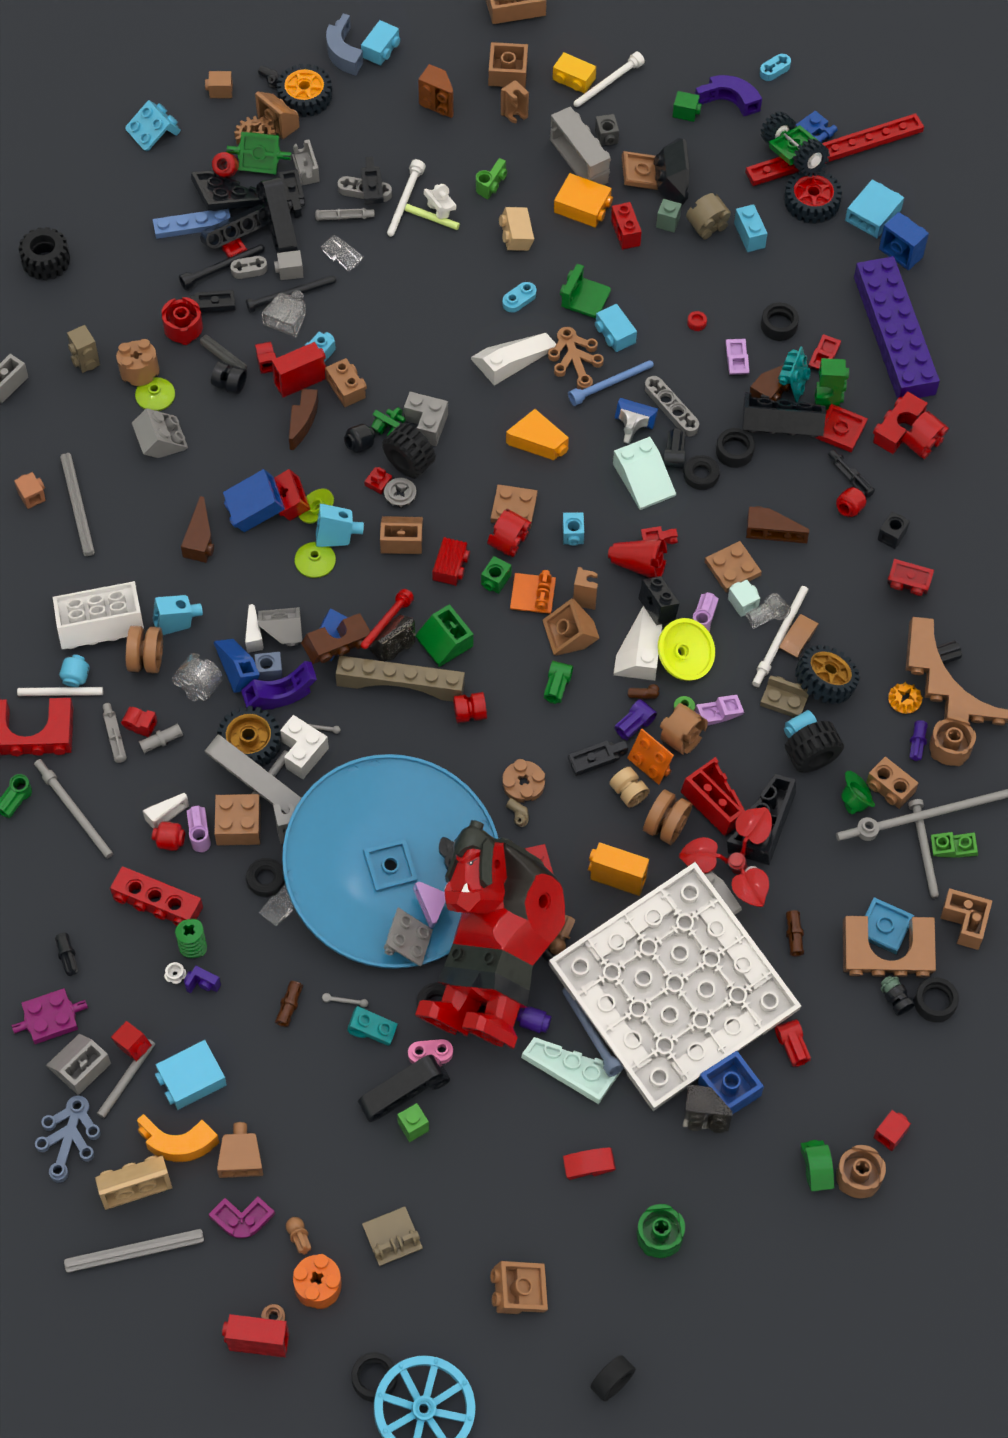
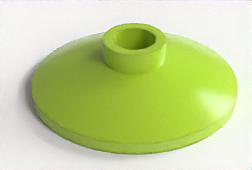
(158, 399)
(314, 499)
(317, 566)

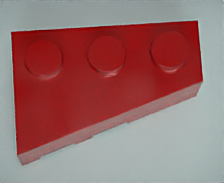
(713, 797)

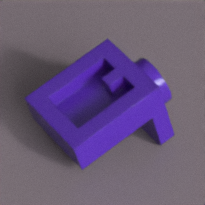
(204, 979)

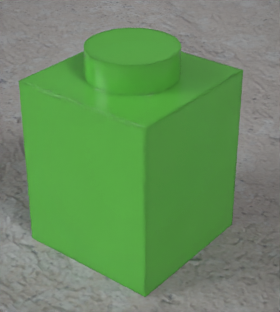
(413, 1122)

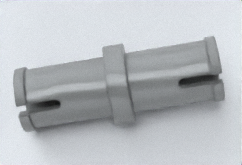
(161, 738)

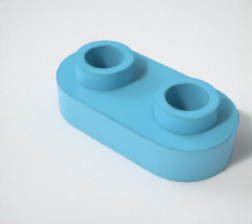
(522, 295)

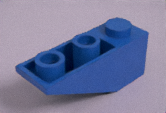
(237, 664)

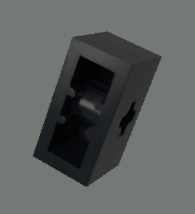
(658, 600)

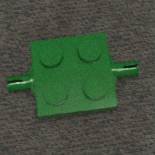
(259, 152)

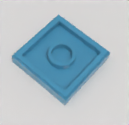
(887, 925)

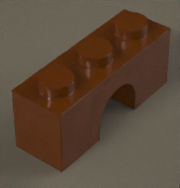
(322, 646)

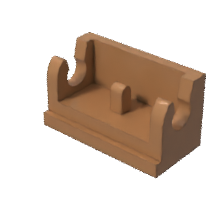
(514, 101)
(585, 591)

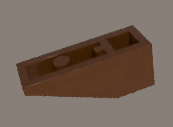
(771, 525)
(197, 540)

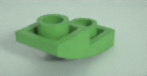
(954, 845)

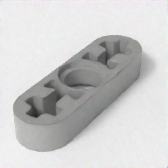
(357, 193)

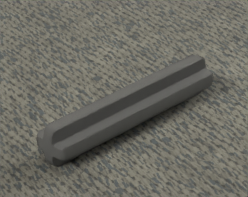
(222, 353)

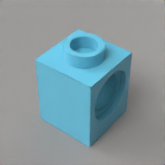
(576, 522)

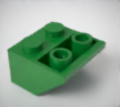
(445, 636)

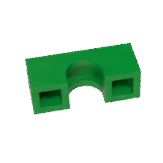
(832, 382)

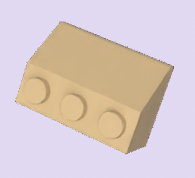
(133, 1182)

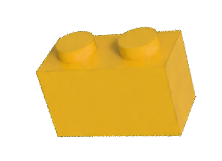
(574, 73)

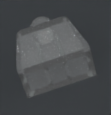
(285, 313)

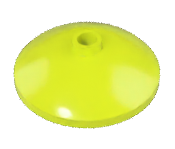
(695, 646)

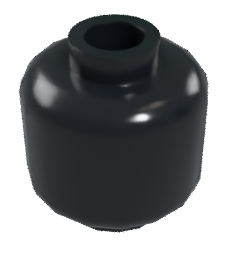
(359, 438)

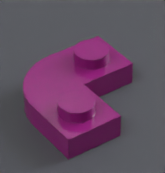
(241, 1224)

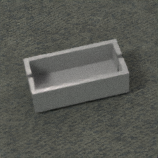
(579, 146)

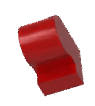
(265, 355)
(140, 721)

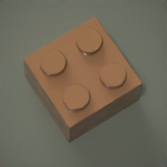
(507, 64)
(237, 819)

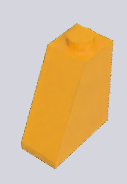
(538, 436)

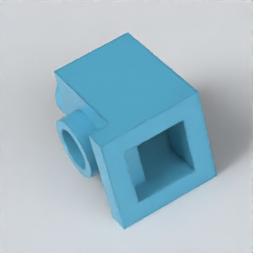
(324, 341)

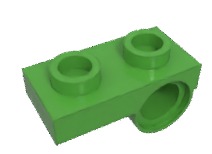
(488, 182)

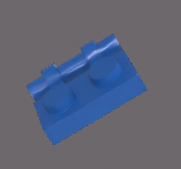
(817, 124)

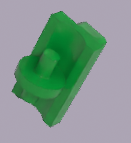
(382, 420)

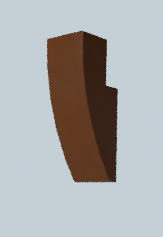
(303, 417)

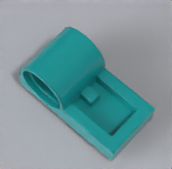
(368, 1024)

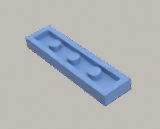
(188, 223)

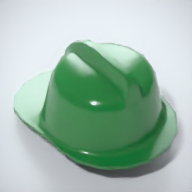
(856, 794)

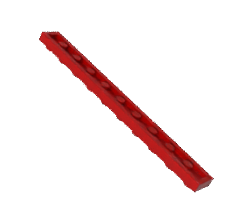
(841, 147)

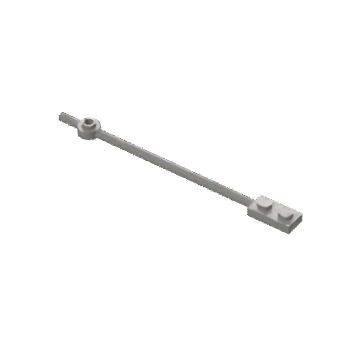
(870, 834)

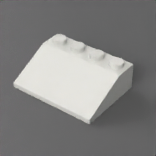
(97, 615)

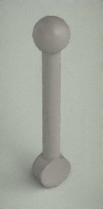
(336, 729)
(327, 998)

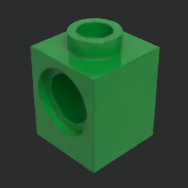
(499, 568)

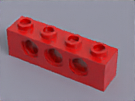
(129, 880)

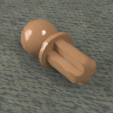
(558, 943)
(298, 1234)

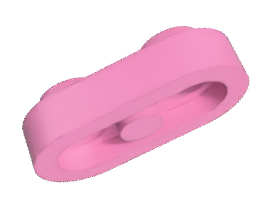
(431, 1048)

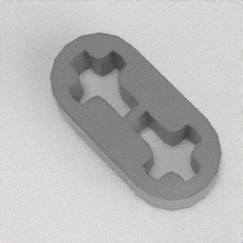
(249, 267)

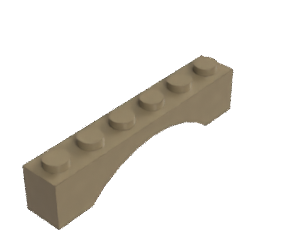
(361, 673)

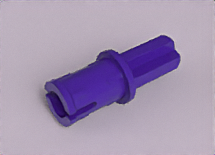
(918, 740)

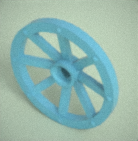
(425, 1400)

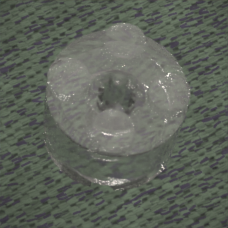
(197, 677)

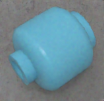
(74, 671)

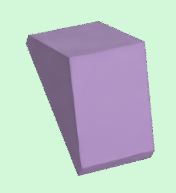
(430, 901)

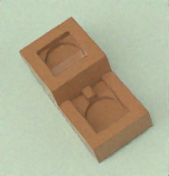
(798, 636)

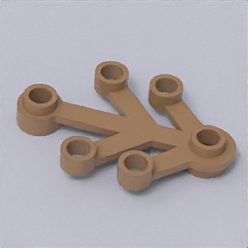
(575, 355)

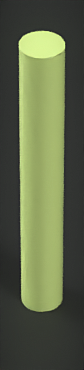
(431, 216)

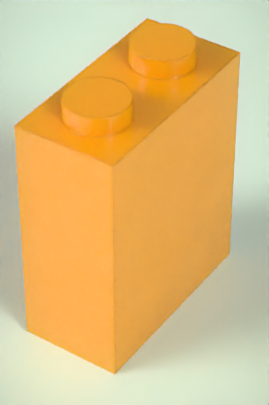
(583, 200)
(618, 868)

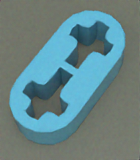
(774, 66)

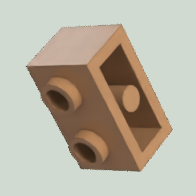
(345, 382)

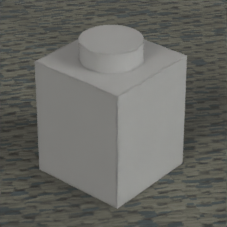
(289, 265)

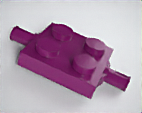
(49, 1016)

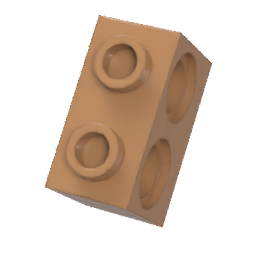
(895, 780)

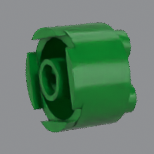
(672, 1224)

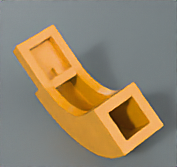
(178, 1148)

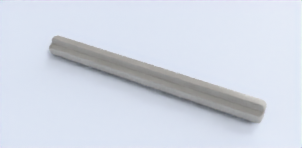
(77, 504)
(133, 1250)

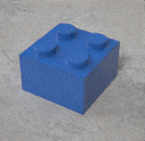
(903, 240)
(732, 1081)

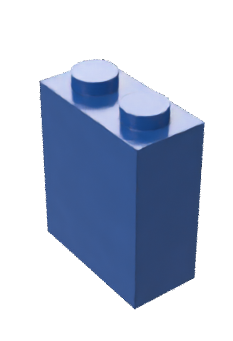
(253, 501)

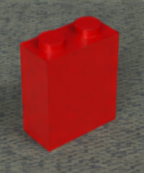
(299, 369)
(256, 1335)

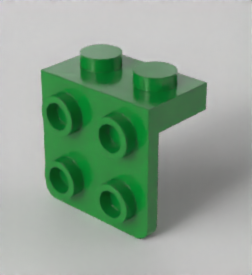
(583, 294)

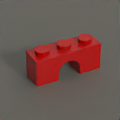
(906, 410)

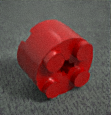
(182, 320)
(925, 434)
(508, 532)

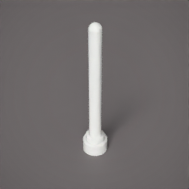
(635, 61)
(416, 169)

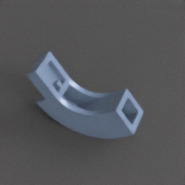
(341, 54)

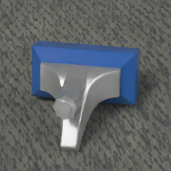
(634, 417)

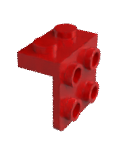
(910, 577)

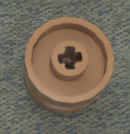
(144, 649)
(667, 817)

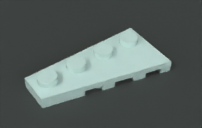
(570, 1068)

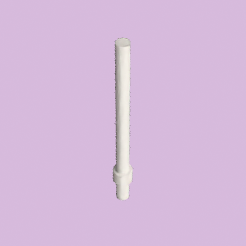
(765, 665)

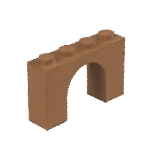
(860, 959)

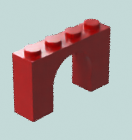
(54, 738)

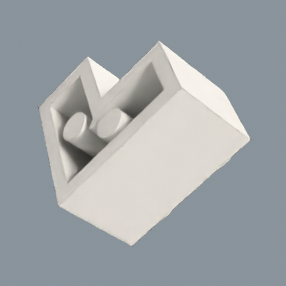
(306, 746)

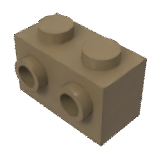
(83, 349)

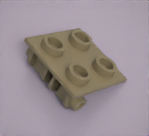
(392, 1236)

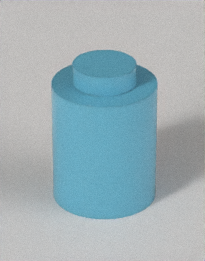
(799, 722)

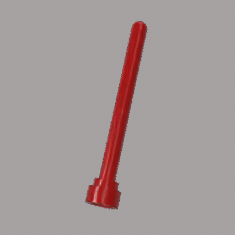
(402, 599)

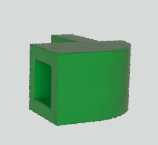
(818, 1165)

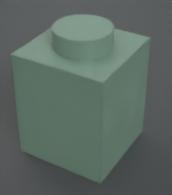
(668, 215)

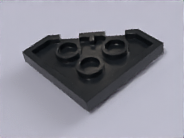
(222, 193)

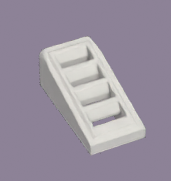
(253, 635)
(165, 810)

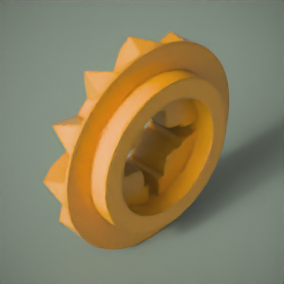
(909, 705)

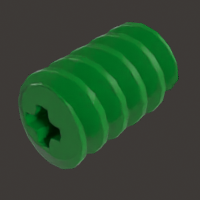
(191, 938)

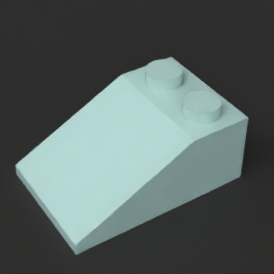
(643, 473)

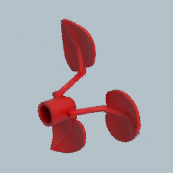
(749, 885)

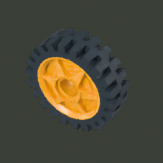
(305, 89)

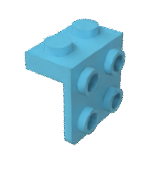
(151, 124)

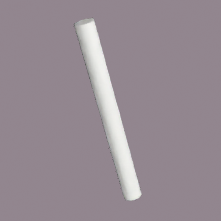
(60, 691)

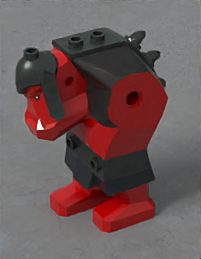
(506, 923)

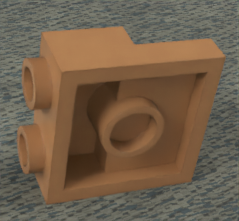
(519, 1287)

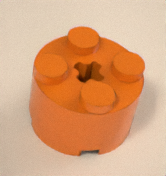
(311, 1293)

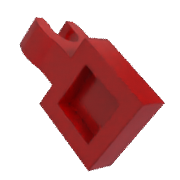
(669, 536)

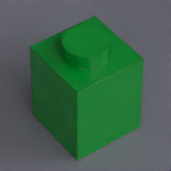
(686, 106)

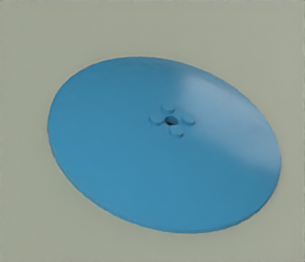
(346, 833)

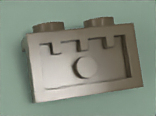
(784, 697)

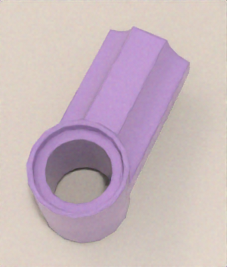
(706, 609)
(198, 828)

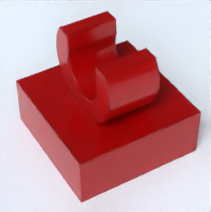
(378, 479)

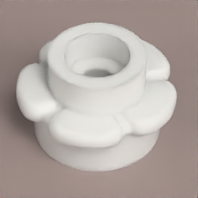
(175, 967)

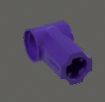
(638, 716)

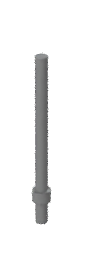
(51, 779)

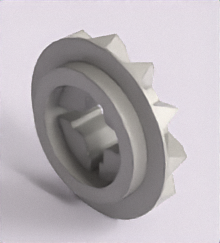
(402, 485)

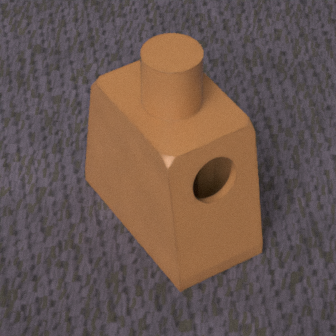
(239, 1154)

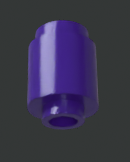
(534, 1019)

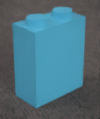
(874, 208)
(190, 1075)

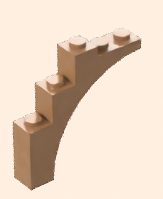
(940, 686)

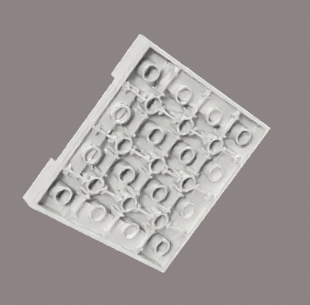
(674, 985)

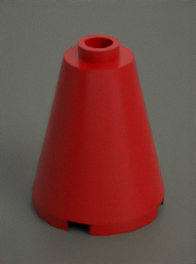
(640, 556)

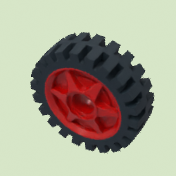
(813, 197)

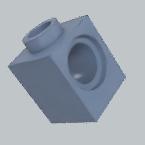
(269, 659)

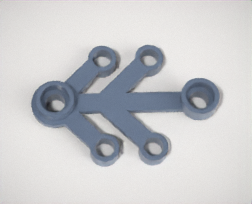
(68, 1134)

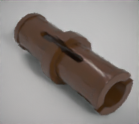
(794, 933)
(289, 1003)

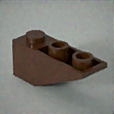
(769, 385)

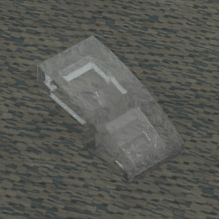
(342, 252)
(278, 907)

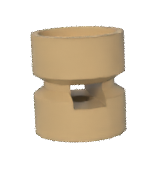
(627, 784)

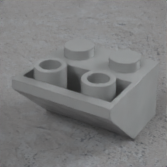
(159, 433)
(79, 1063)

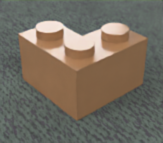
(970, 912)

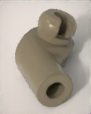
(521, 812)

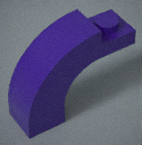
(731, 89)
(282, 691)

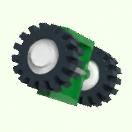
(794, 144)

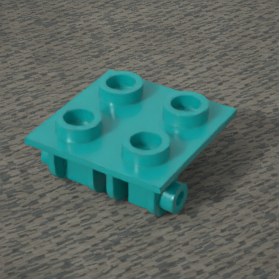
(795, 372)

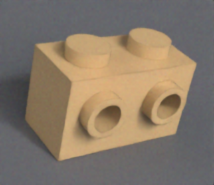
(516, 228)

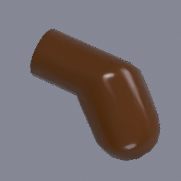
(651, 692)

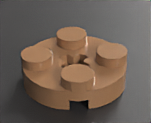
(527, 770)

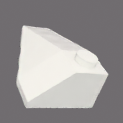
(508, 358)
(640, 649)

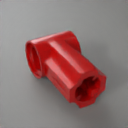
(791, 1036)

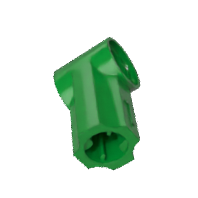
(558, 677)
(13, 797)

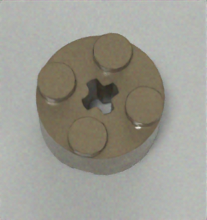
(709, 215)

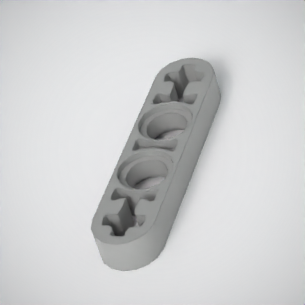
(674, 404)

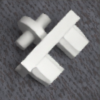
(440, 200)

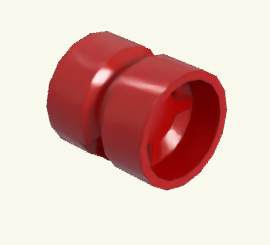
(470, 707)

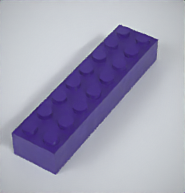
(896, 328)

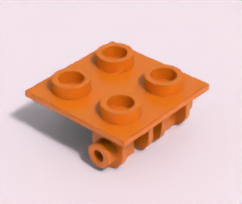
(533, 592)
(650, 757)

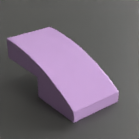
(737, 356)
(721, 710)

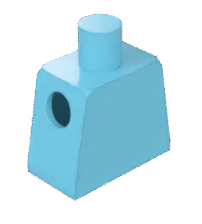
(335, 526)
(174, 613)

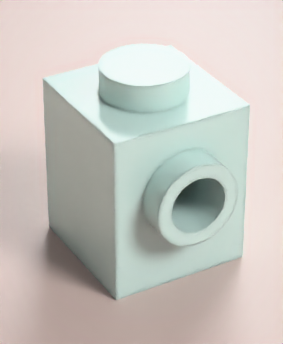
(743, 597)

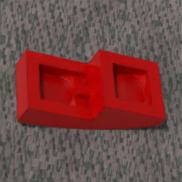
(826, 349)
(589, 1162)

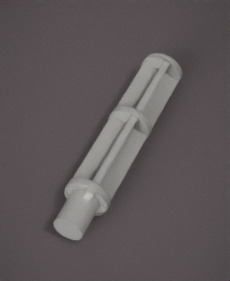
(343, 214)
(114, 734)

